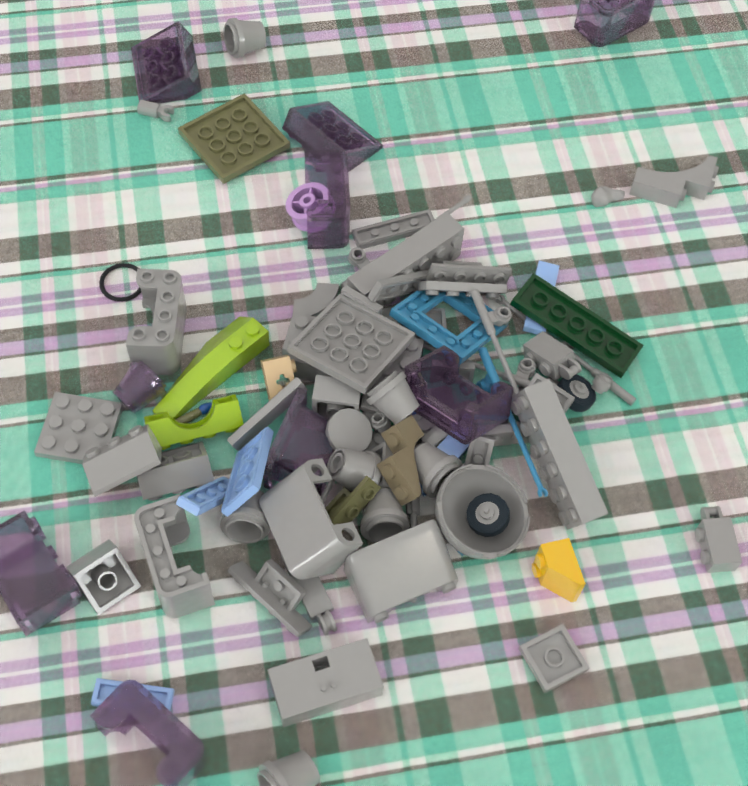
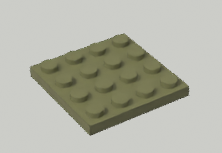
(234, 138)

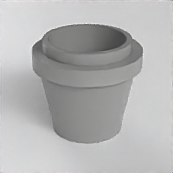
(243, 36)
(393, 397)
(352, 466)
(434, 467)
(383, 517)
(247, 522)
(290, 770)

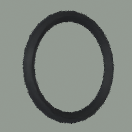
(104, 274)

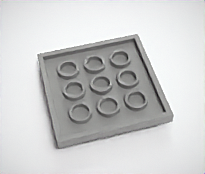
(351, 343)

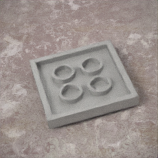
(76, 426)

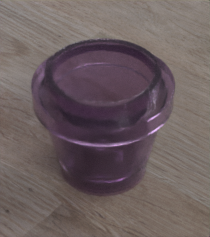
(139, 387)

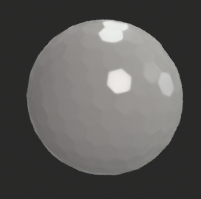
(454, 498)

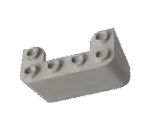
(303, 526)

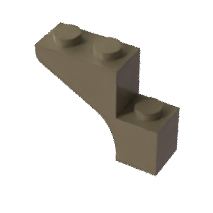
(400, 468)

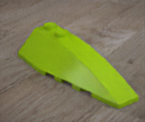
(215, 364)

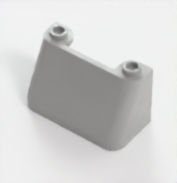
(400, 570)

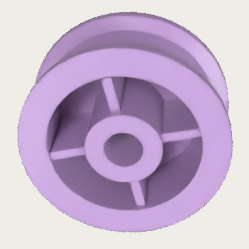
(304, 198)

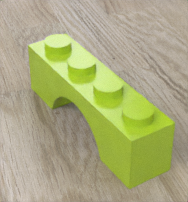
(222, 416)

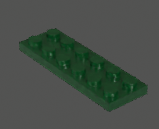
(576, 325)

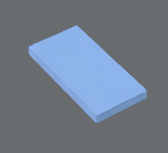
(247, 471)

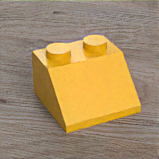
(559, 569)

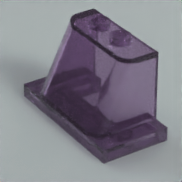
(297, 441)

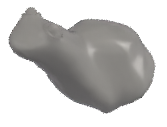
(605, 195)

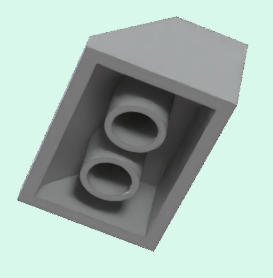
(122, 459)
(178, 470)

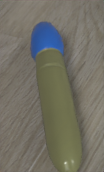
(201, 410)

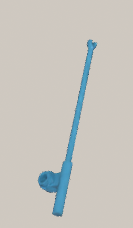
(486, 384)

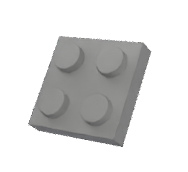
(553, 658)

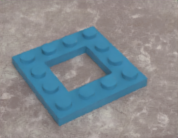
(412, 315)

